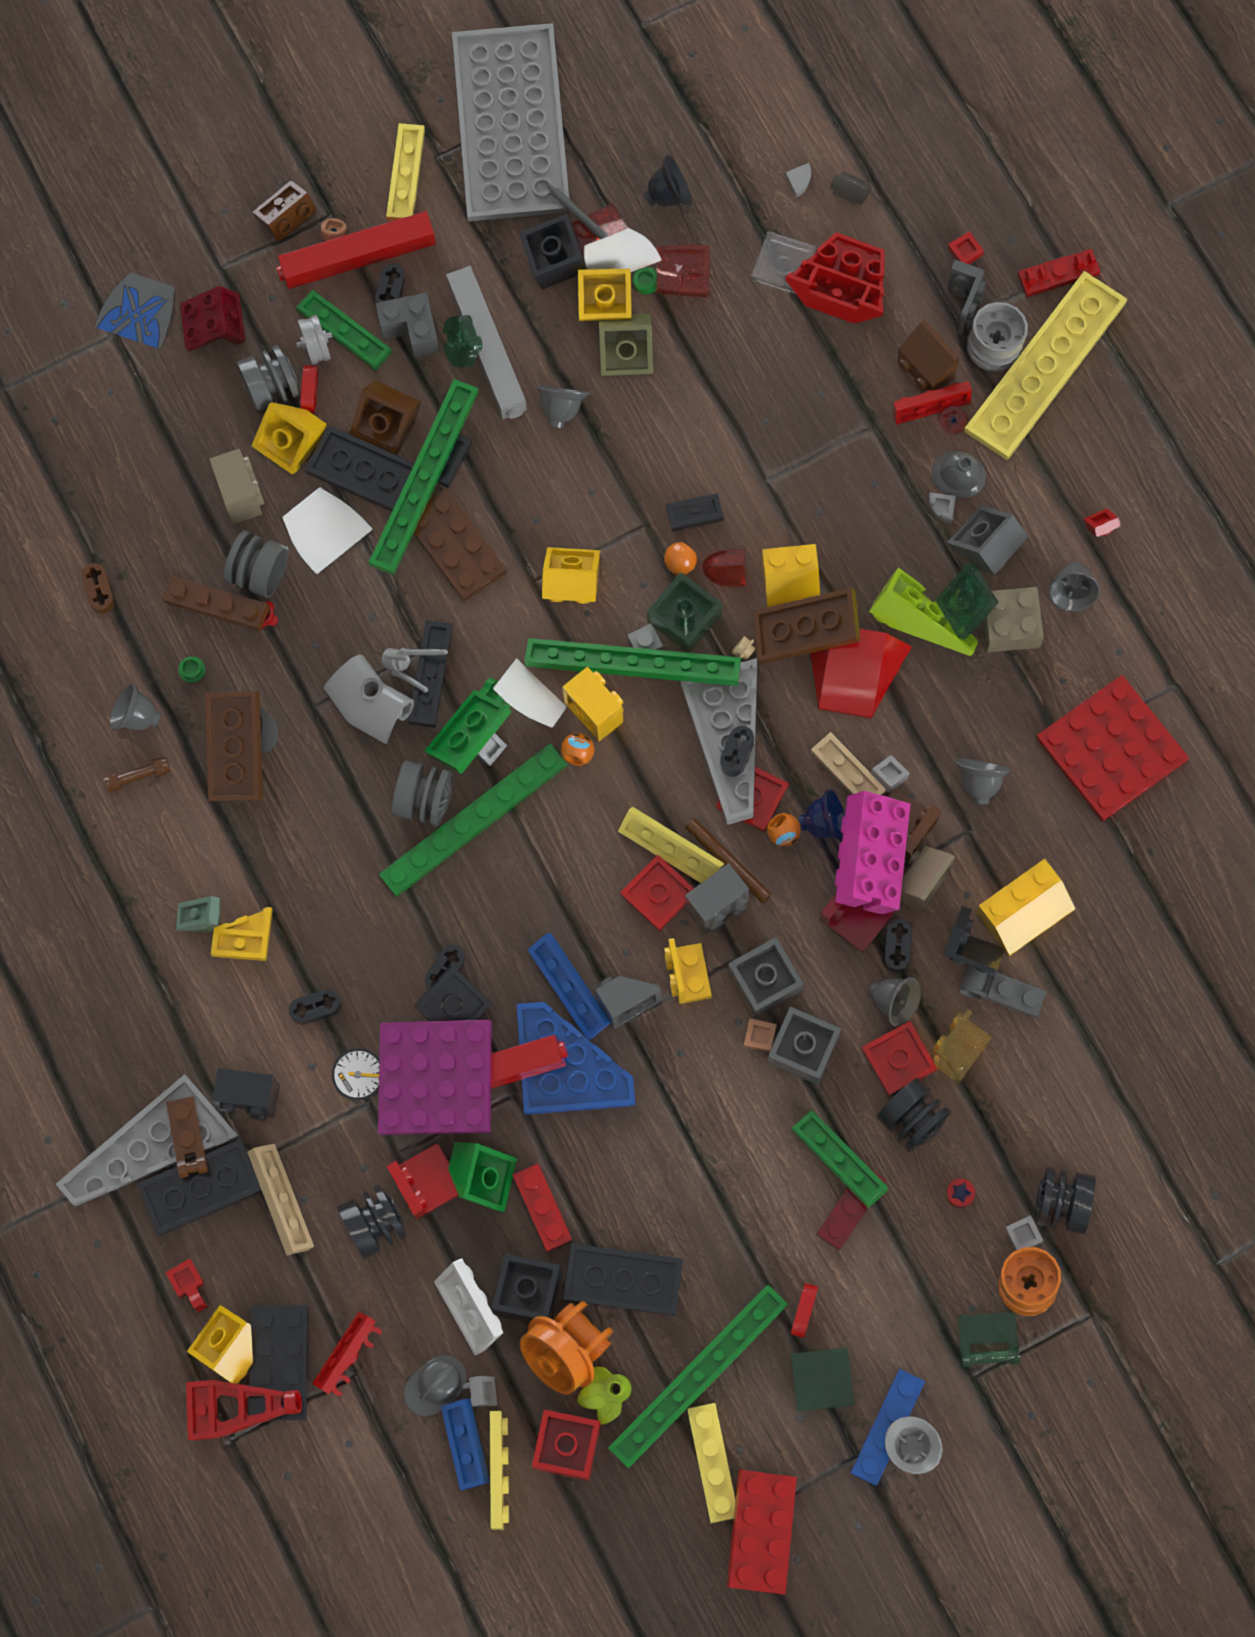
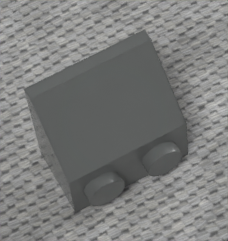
(988, 539)
(626, 998)

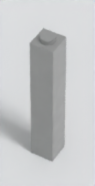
(493, 356)

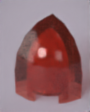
(726, 567)

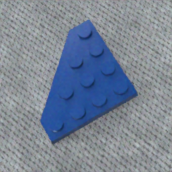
(587, 1080)

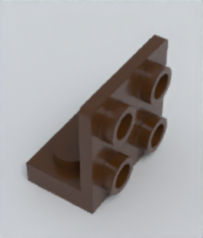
(920, 822)

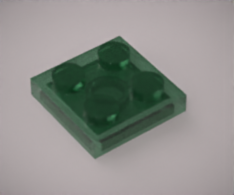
(966, 601)
(822, 1379)

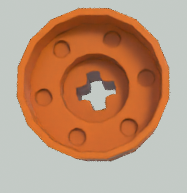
(1032, 1265)

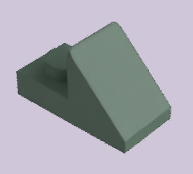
(199, 915)

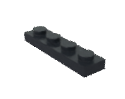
(431, 674)

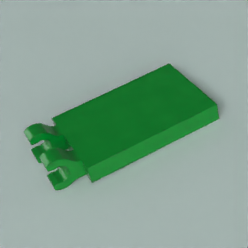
(469, 728)

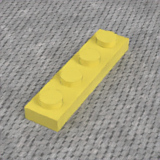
(405, 171)
(669, 845)
(712, 1462)
(498, 1483)

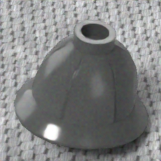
(560, 404)
(958, 474)
(1074, 588)
(133, 711)
(981, 779)
(896, 998)

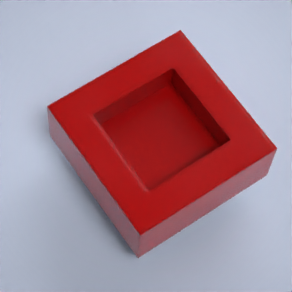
(966, 248)
(1102, 522)

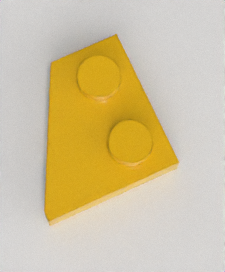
(244, 938)

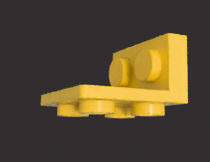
(689, 972)

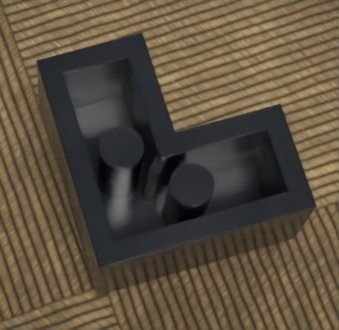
(248, 1091)

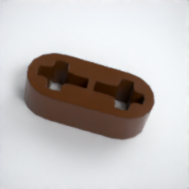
(92, 589)

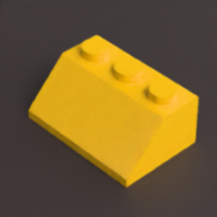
(1026, 907)

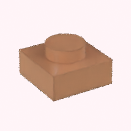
(760, 1035)

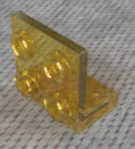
(961, 1048)

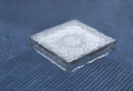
(779, 258)

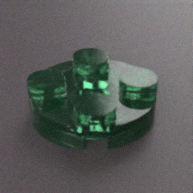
(462, 341)

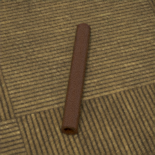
(726, 857)

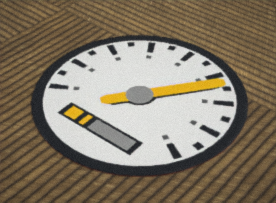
(356, 1074)

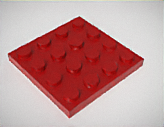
(1112, 748)

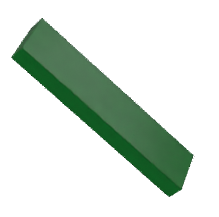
(345, 330)
(839, 1159)

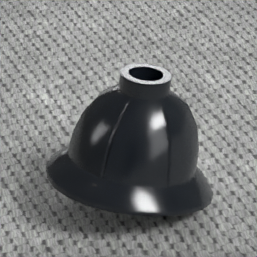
(668, 185)

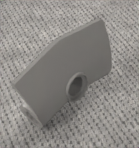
(352, 694)

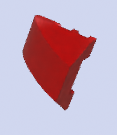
(842, 279)
(858, 674)

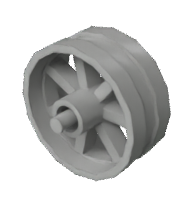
(314, 339)

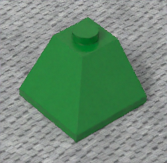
(482, 1174)

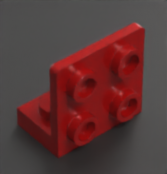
(424, 1181)

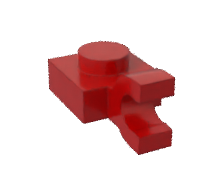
(186, 1281)

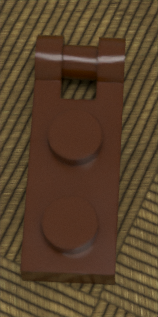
(186, 1136)

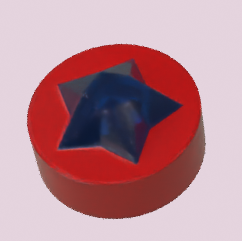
(960, 1193)

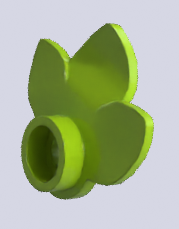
(601, 1396)

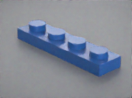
(569, 986)
(896, 1405)

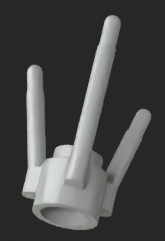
(399, 660)

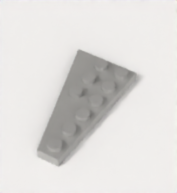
(715, 714)
(142, 1146)

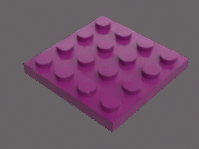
(435, 1077)

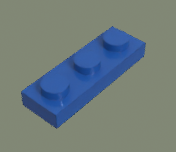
(465, 1444)

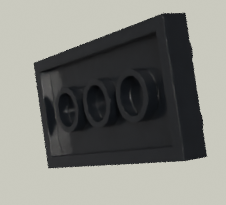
(359, 468)
(180, 1201)
(623, 1279)
(279, 1354)

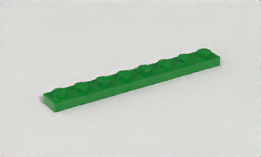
(423, 477)
(633, 662)
(473, 820)
(697, 1376)

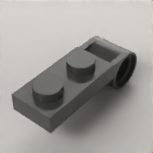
(1002, 991)

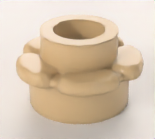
(743, 648)

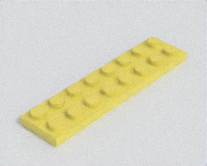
(1045, 365)

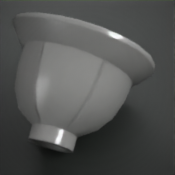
(913, 1445)

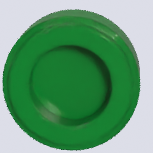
(644, 280)

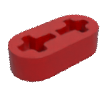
(309, 388)
(804, 1310)

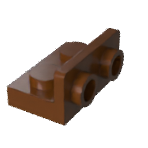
(285, 210)

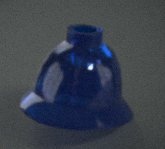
(824, 817)

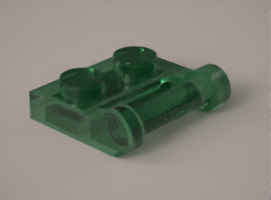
(988, 1330)

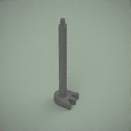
(577, 212)

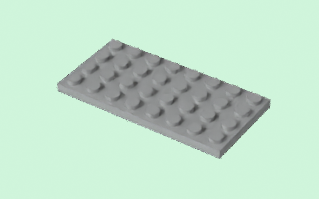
(510, 121)

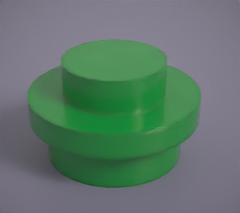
(191, 669)

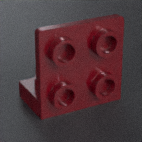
(212, 317)
(854, 923)

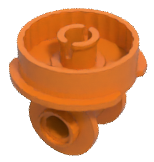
(564, 1348)

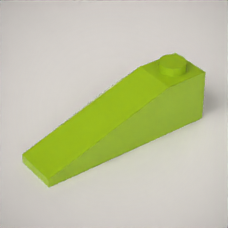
(909, 610)

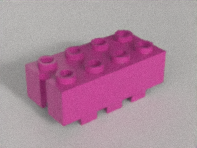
(872, 852)

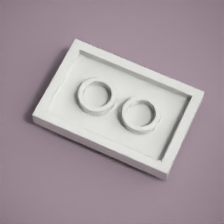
(468, 1306)

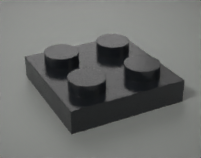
(452, 999)

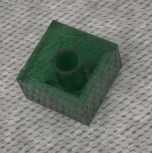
(684, 612)

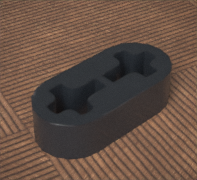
(384, 283)
(731, 749)
(904, 946)
(441, 961)
(312, 1001)

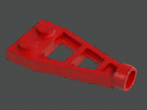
(203, 1407)

